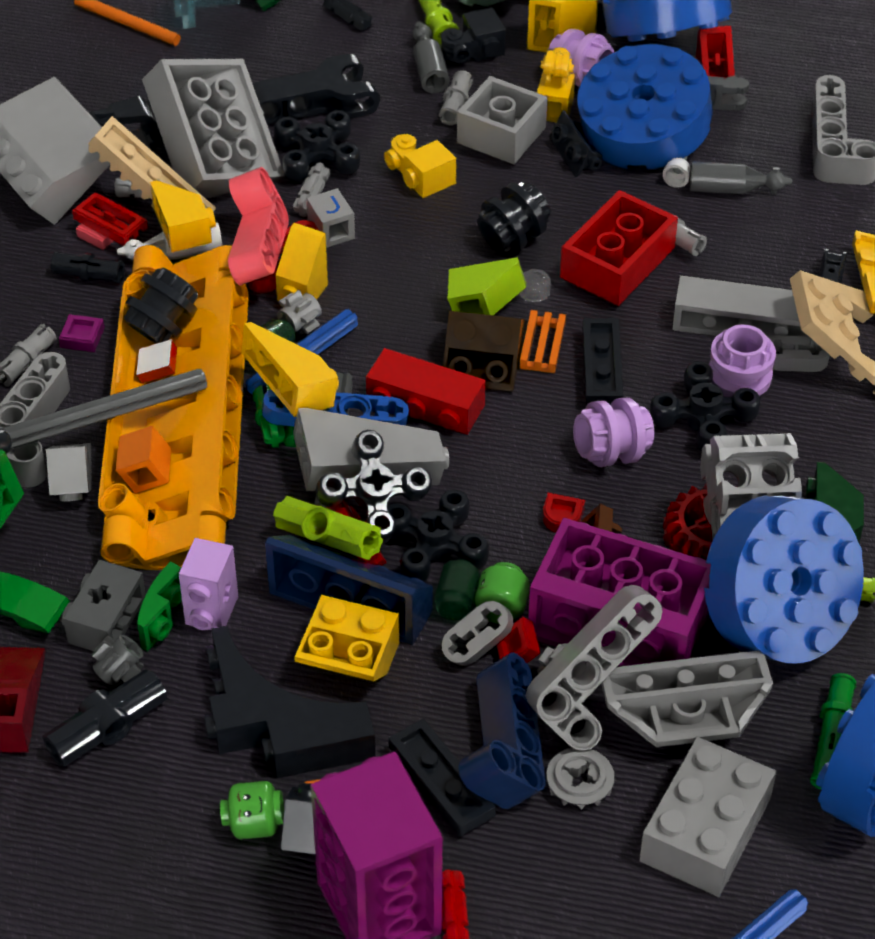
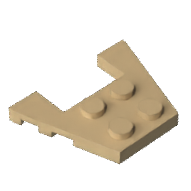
(826, 317)

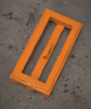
(546, 323)

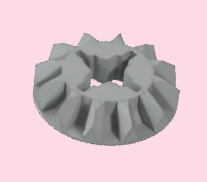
(571, 764)

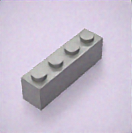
(717, 305)

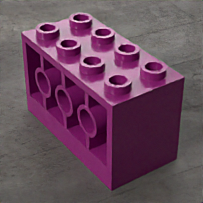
(588, 569)
(377, 852)

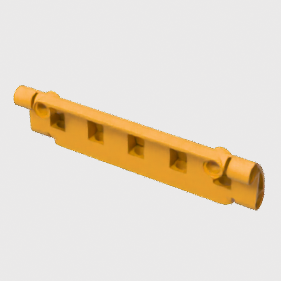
(197, 427)

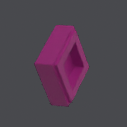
(81, 333)

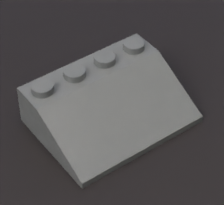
(210, 122)
(48, 147)

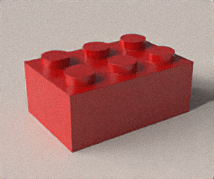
(618, 247)

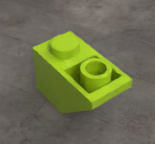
(485, 286)

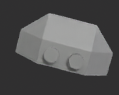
(689, 696)

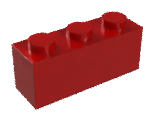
(428, 389)

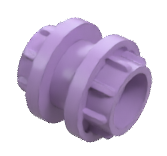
(584, 50)
(742, 360)
(613, 431)

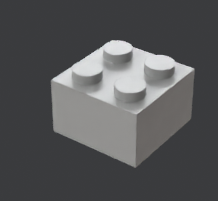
(501, 119)

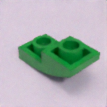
(30, 603)
(155, 612)

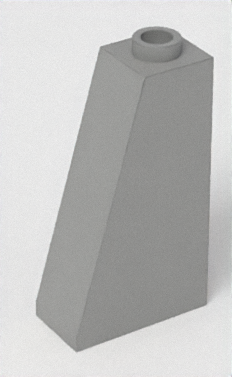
(327, 438)

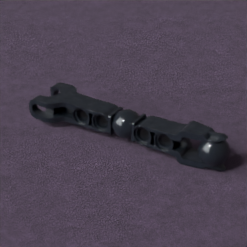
(279, 97)

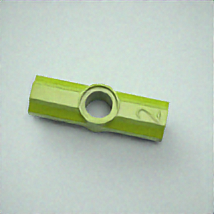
(328, 527)

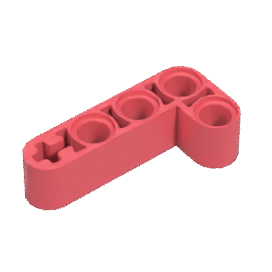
(260, 228)

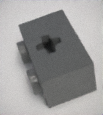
(104, 605)

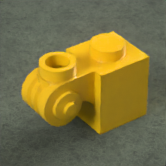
(557, 82)
(423, 169)

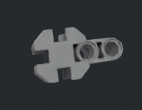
(746, 459)

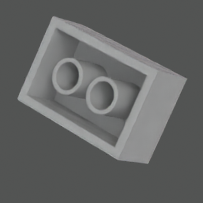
(707, 816)

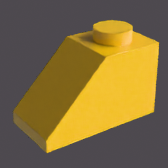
(182, 216)
(303, 263)

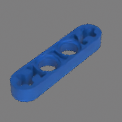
(366, 403)

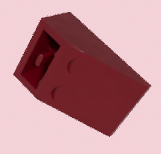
(19, 692)

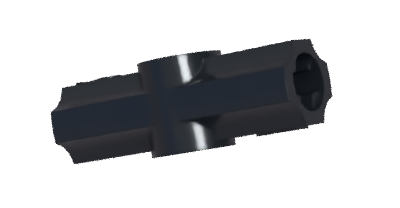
(104, 717)

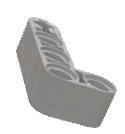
(834, 155)
(34, 395)
(600, 663)

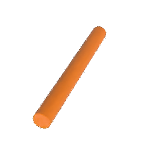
(130, 21)

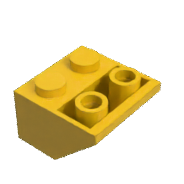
(555, 17)
(350, 639)

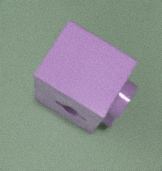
(208, 584)

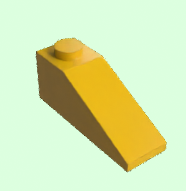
(290, 370)

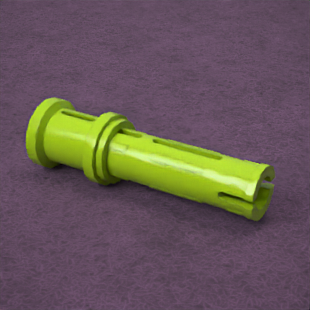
(437, 18)

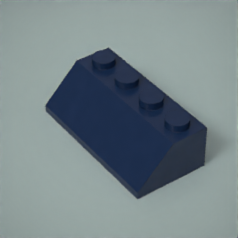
(305, 571)

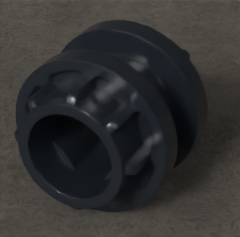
(508, 221)
(161, 305)

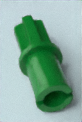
(271, 433)

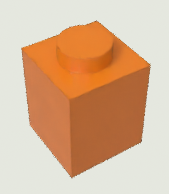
(143, 459)

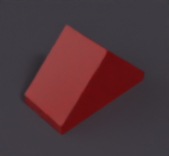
(715, 51)

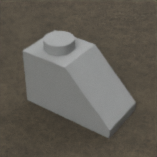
(69, 470)

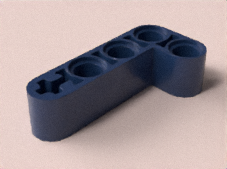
(511, 760)

